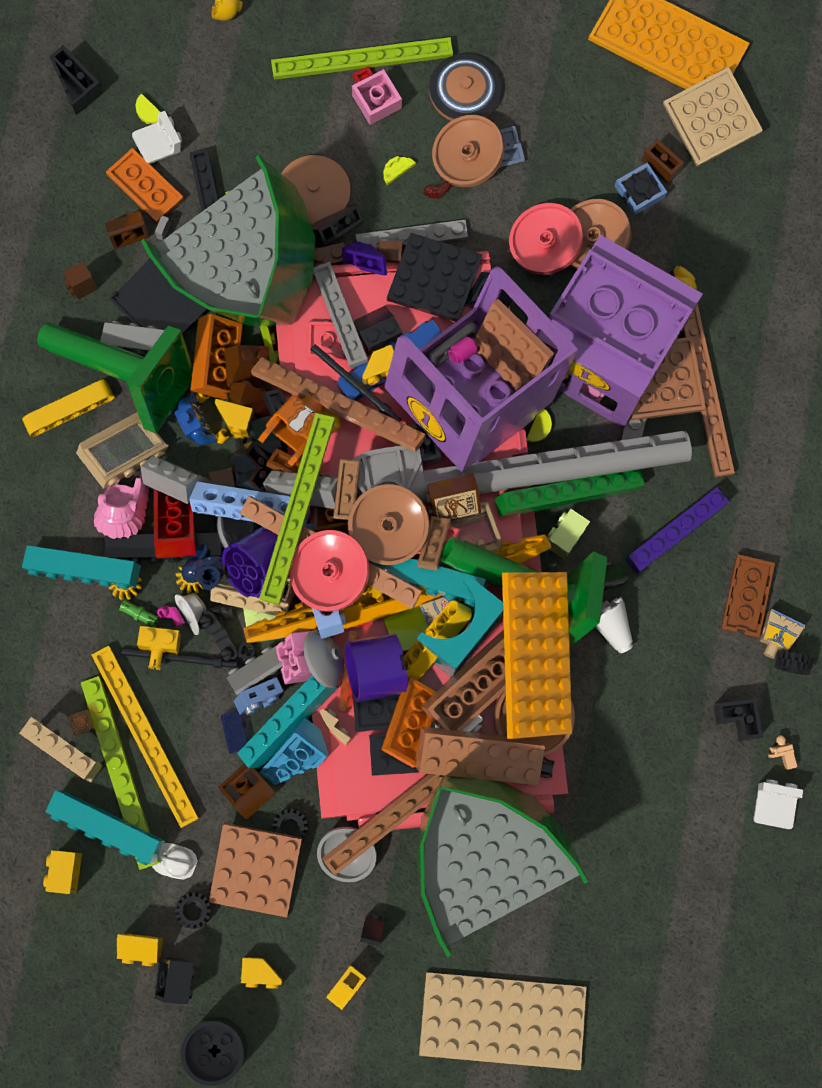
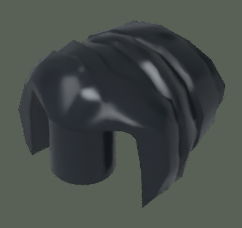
(547, 768)

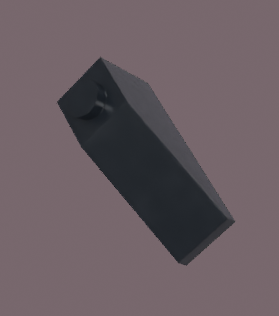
(336, 225)

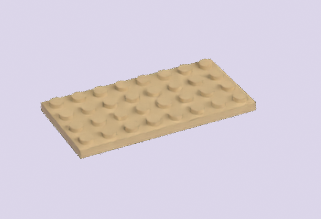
(503, 1021)

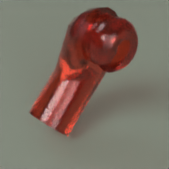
(437, 192)

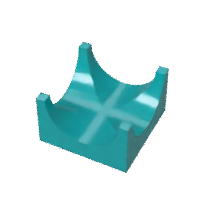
(455, 651)

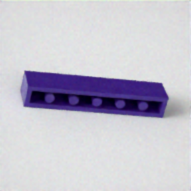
(677, 530)

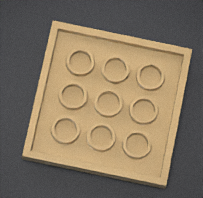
(712, 116)

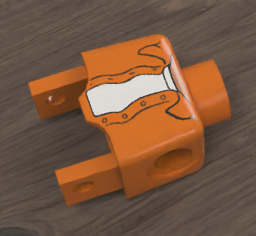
(293, 423)

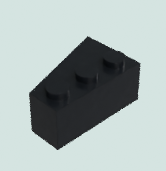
(76, 80)

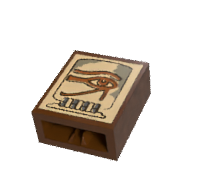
(454, 498)

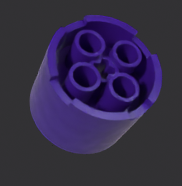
(249, 561)
(375, 667)

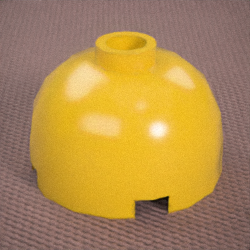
(226, 9)

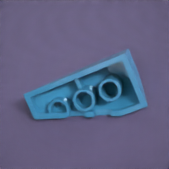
(298, 753)

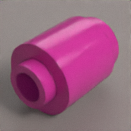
(463, 350)

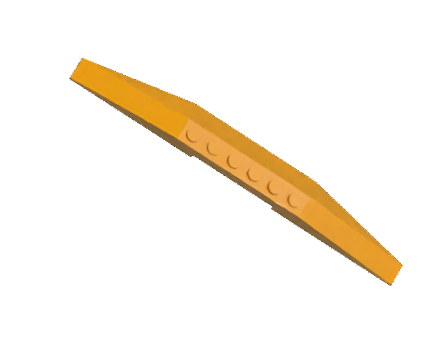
(369, 608)

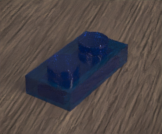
(234, 732)

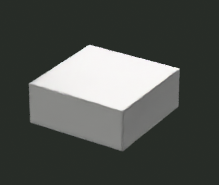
(162, 228)

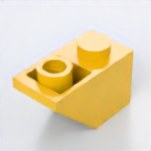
(378, 365)
(259, 971)
(346, 987)

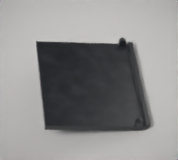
(153, 301)

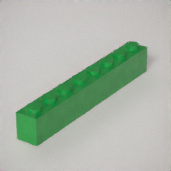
(568, 492)

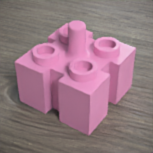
(292, 657)

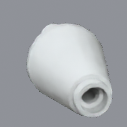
(615, 625)

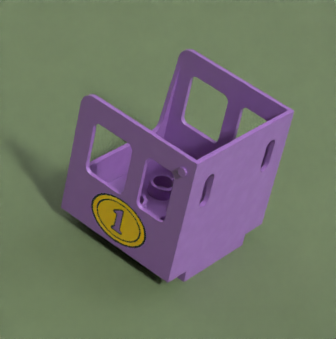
(622, 323)
(469, 403)

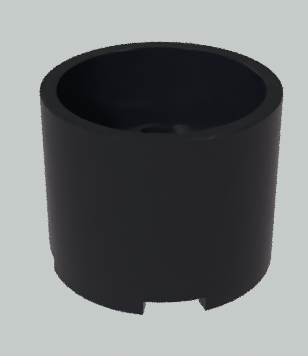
(199, 1059)

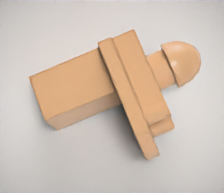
(785, 750)

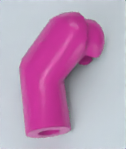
(171, 613)

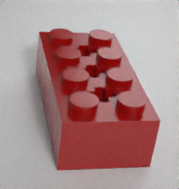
(173, 527)

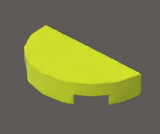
(146, 110)
(396, 167)
(540, 428)

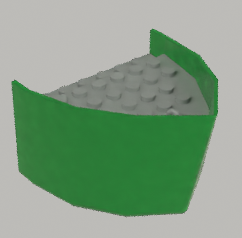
(244, 252)
(487, 854)

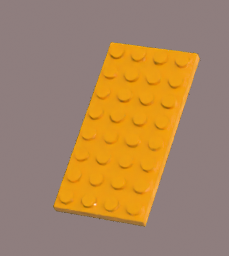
(667, 40)
(536, 654)

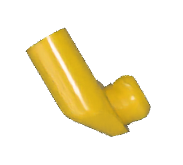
(337, 424)

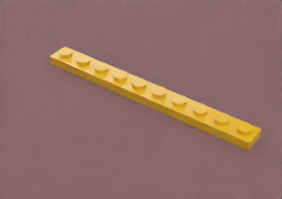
(145, 737)

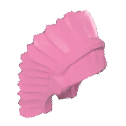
(122, 509)

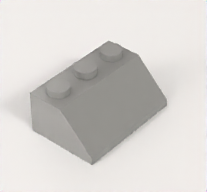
(170, 478)
(255, 671)

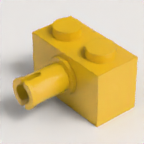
(158, 642)

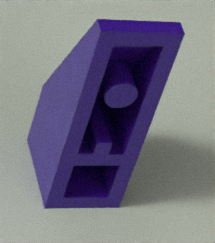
(365, 258)

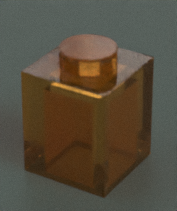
(81, 723)

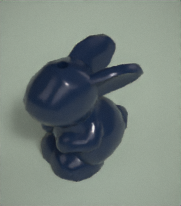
(203, 569)

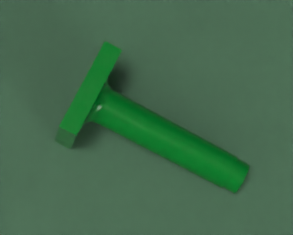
(153, 380)
(584, 582)

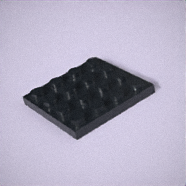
(434, 277)

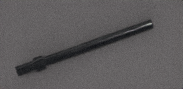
(383, 408)
(216, 662)

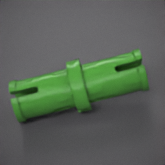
(139, 613)

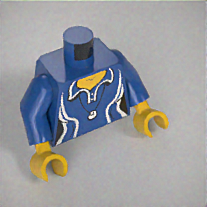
(194, 422)

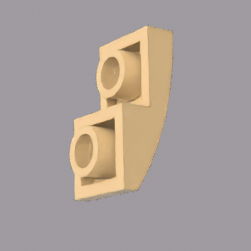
(331, 721)

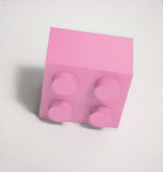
(376, 97)

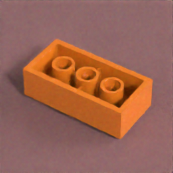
(209, 364)

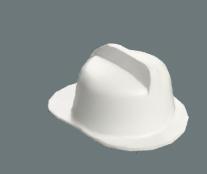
(192, 609)
(176, 861)

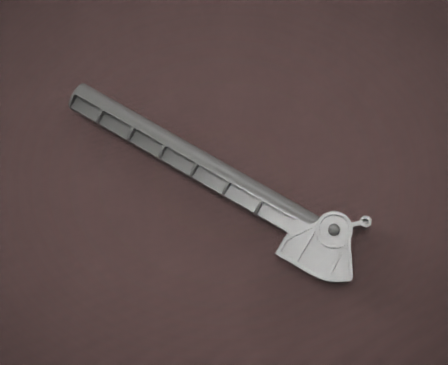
(404, 467)

